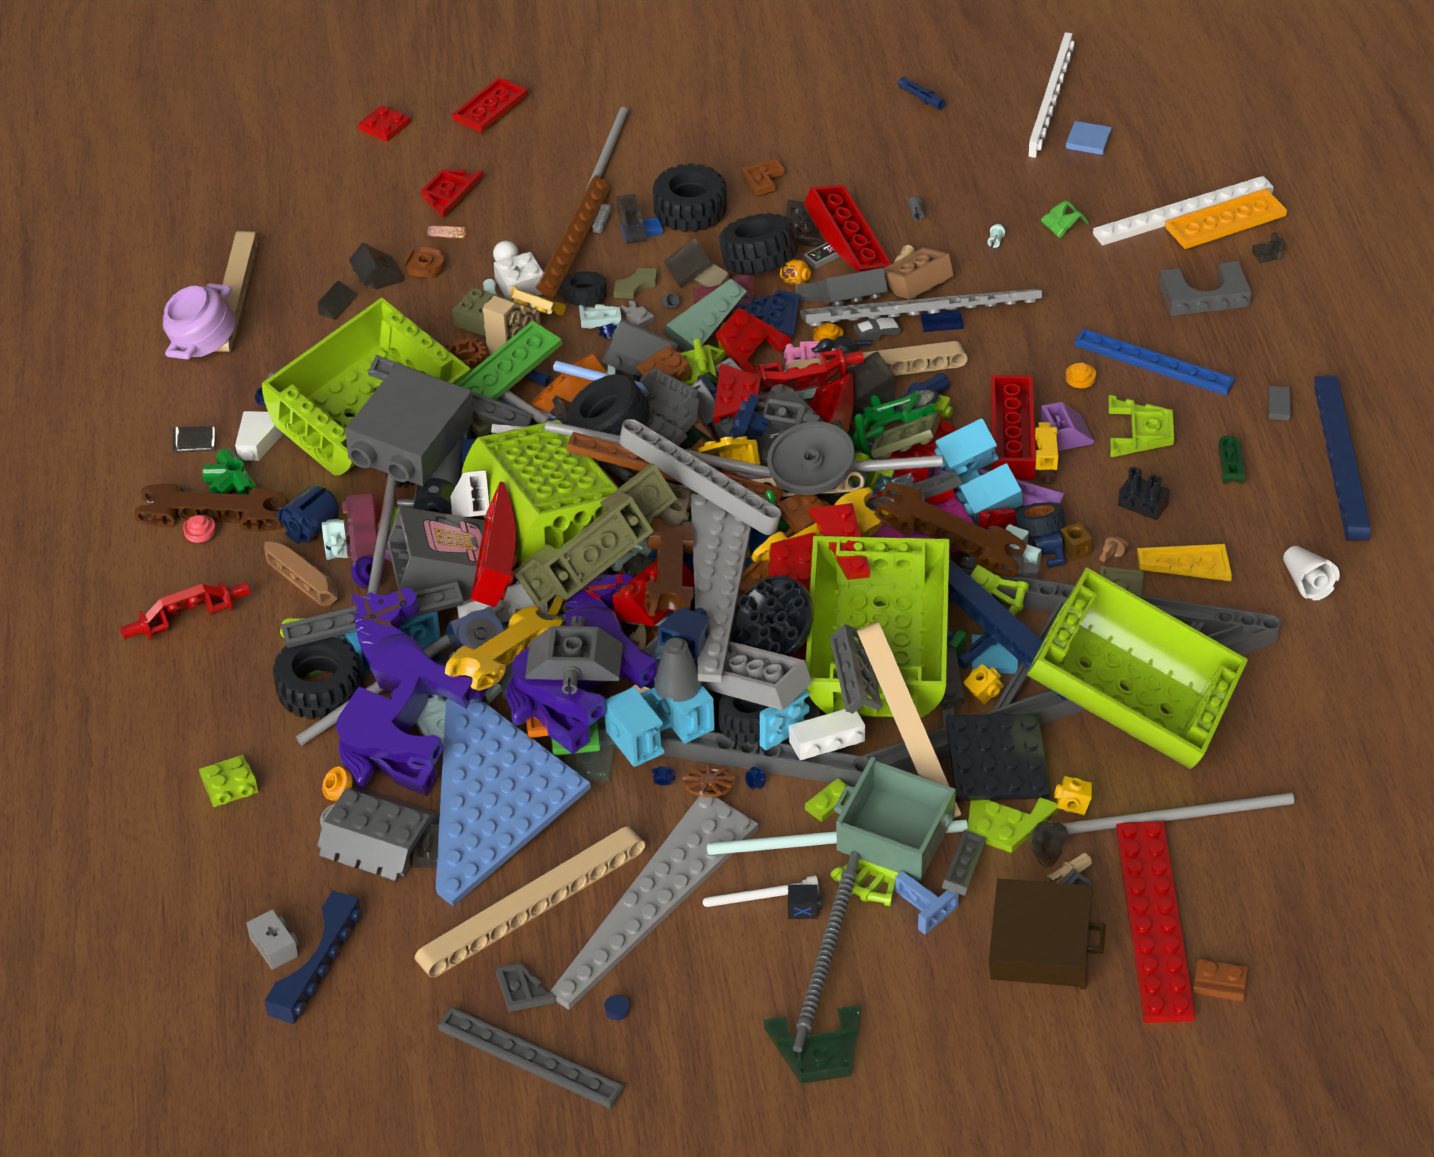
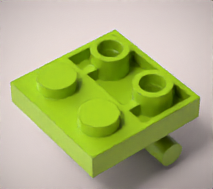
(700, 361)

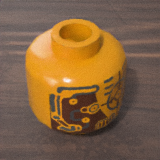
(795, 272)

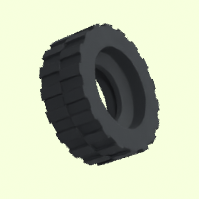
(584, 288)

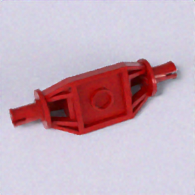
(810, 376)
(189, 599)

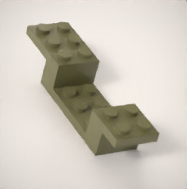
(601, 542)

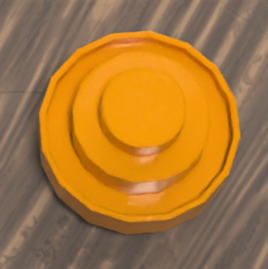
(827, 330)
(1080, 375)
(336, 782)

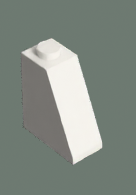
(256, 436)
(470, 495)

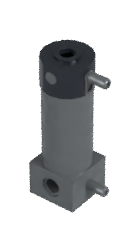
(437, 491)

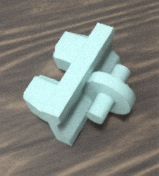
(334, 539)

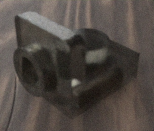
(1269, 250)

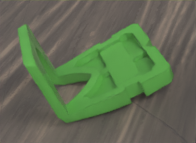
(1058, 221)

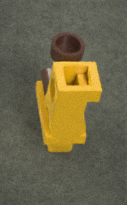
(1046, 452)

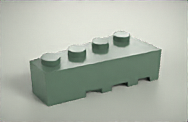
(705, 316)

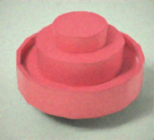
(199, 528)

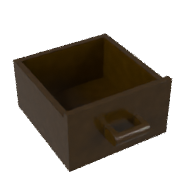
(1042, 932)

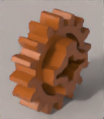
(466, 351)

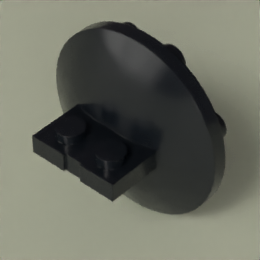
(774, 616)

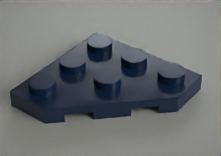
(776, 310)

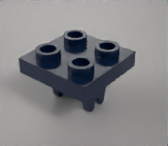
(748, 421)

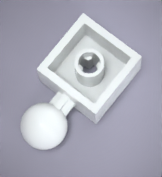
(515, 270)

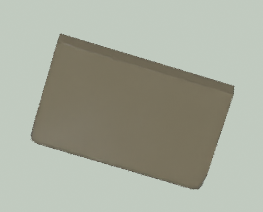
(712, 276)

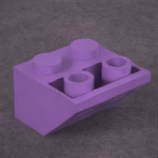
(1070, 425)

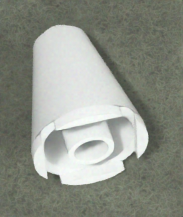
(1311, 572)

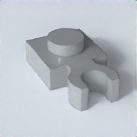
(637, 316)

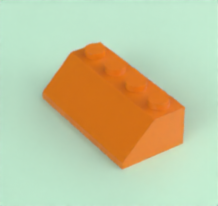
(566, 385)

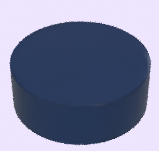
(616, 1007)

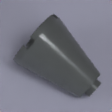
(677, 672)

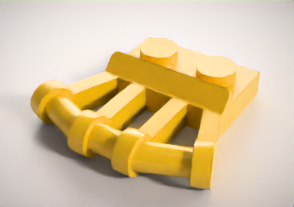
(539, 303)

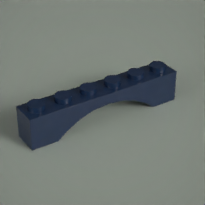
(290, 995)

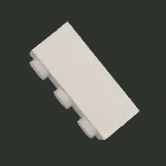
(826, 733)

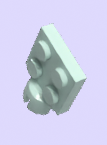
(433, 717)

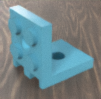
(776, 722)

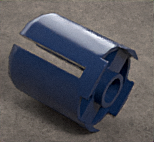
(306, 513)

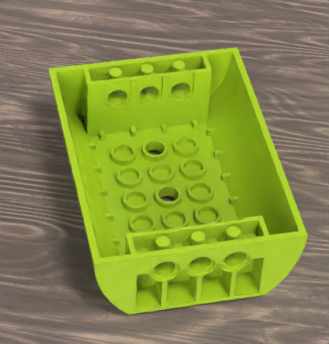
(913, 584)
(1149, 653)

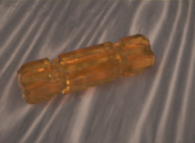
(446, 232)

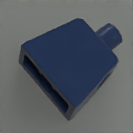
(687, 625)

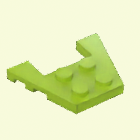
(1150, 427)
(1006, 826)

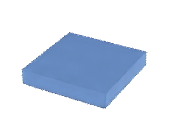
(1088, 137)

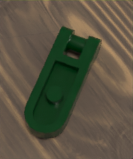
(1231, 459)

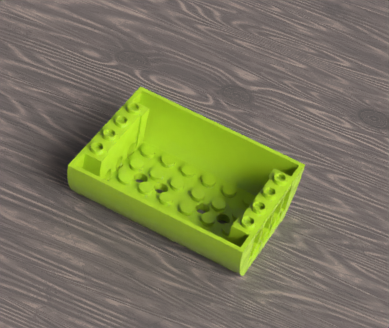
(332, 379)
(541, 484)

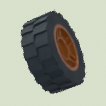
(1041, 518)

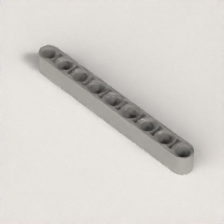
(700, 477)

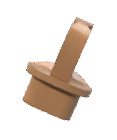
(1113, 547)

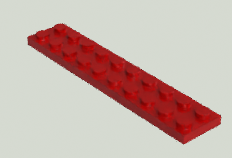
(1154, 922)

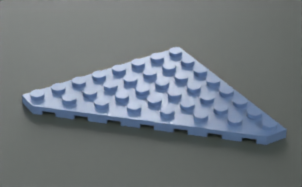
(493, 795)

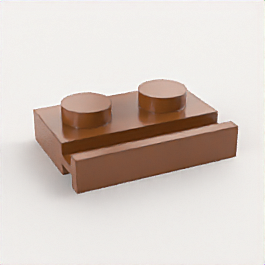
(1220, 980)

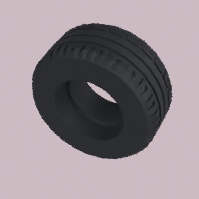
(608, 404)

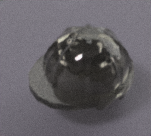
(1047, 841)

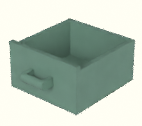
(894, 818)

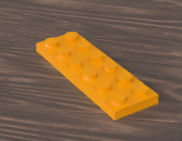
(1225, 218)

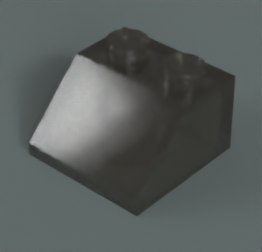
(375, 267)

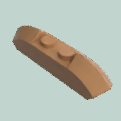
(301, 573)

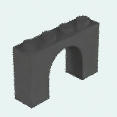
(1184, 300)

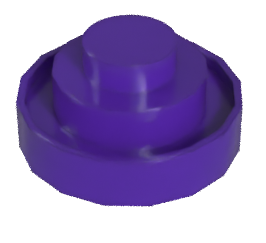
(362, 570)

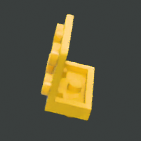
(735, 449)

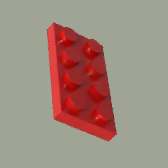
(489, 104)

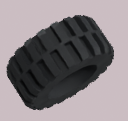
(689, 197)
(758, 243)
(319, 697)

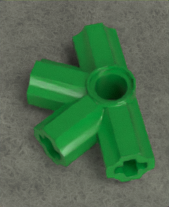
(227, 474)

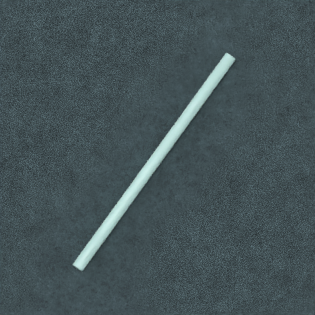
(794, 841)

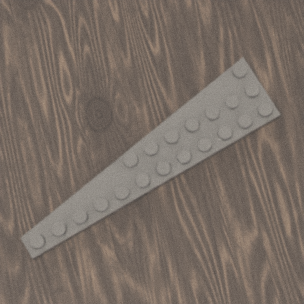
(719, 565)
(657, 891)

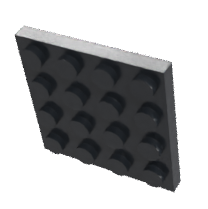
(997, 757)

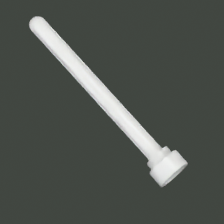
(755, 894)

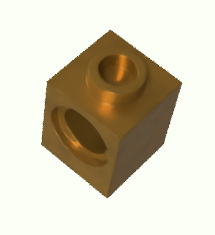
(1076, 541)

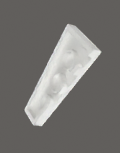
(514, 599)

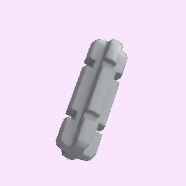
(601, 218)

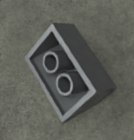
(853, 287)
(632, 346)

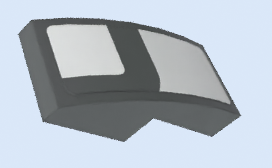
(873, 328)

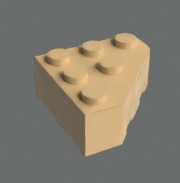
(504, 320)

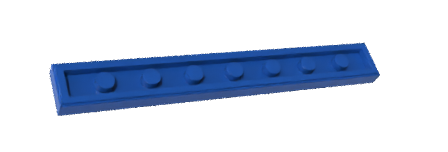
(1155, 362)

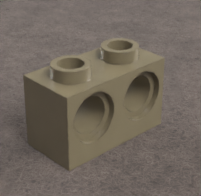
(678, 510)

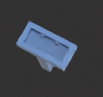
(933, 908)

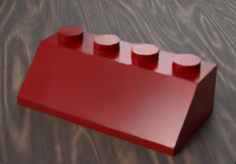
(631, 597)

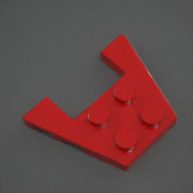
(743, 335)

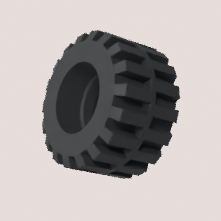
(740, 719)

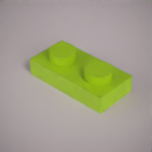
(823, 803)

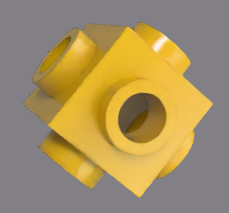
(984, 683)
(1073, 795)

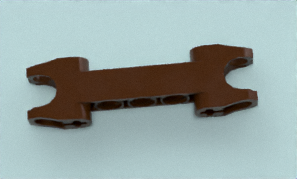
(176, 504)
(913, 513)
(671, 544)

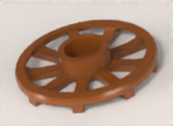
(708, 781)

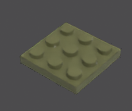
(906, 435)

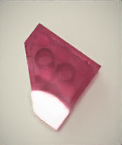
(361, 525)

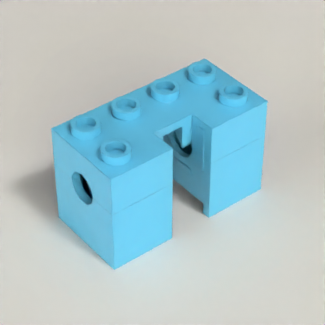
(966, 453)
(637, 720)

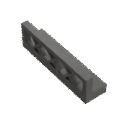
(850, 671)

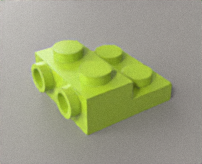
(228, 780)

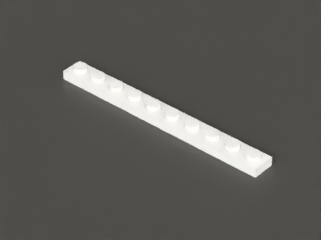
(1051, 94)
(1156, 218)

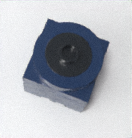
(474, 629)

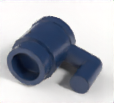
(1051, 544)

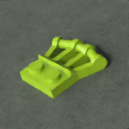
(992, 582)
(870, 893)

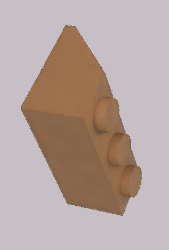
(918, 272)

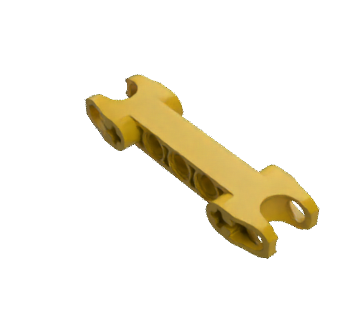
(866, 519)
(489, 660)

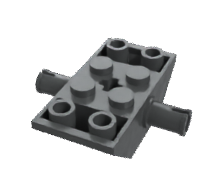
(574, 655)

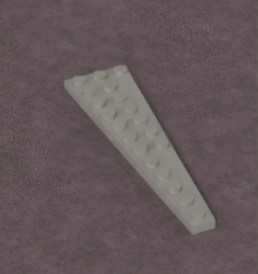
(913, 307)

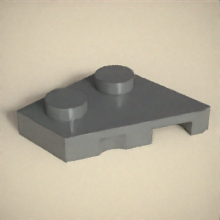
(521, 989)

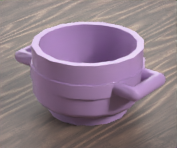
(198, 320)

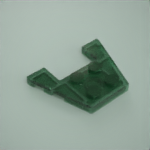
(824, 1054)

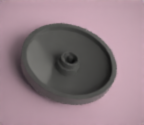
(811, 458)

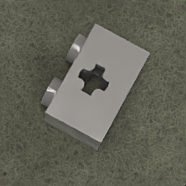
(272, 939)

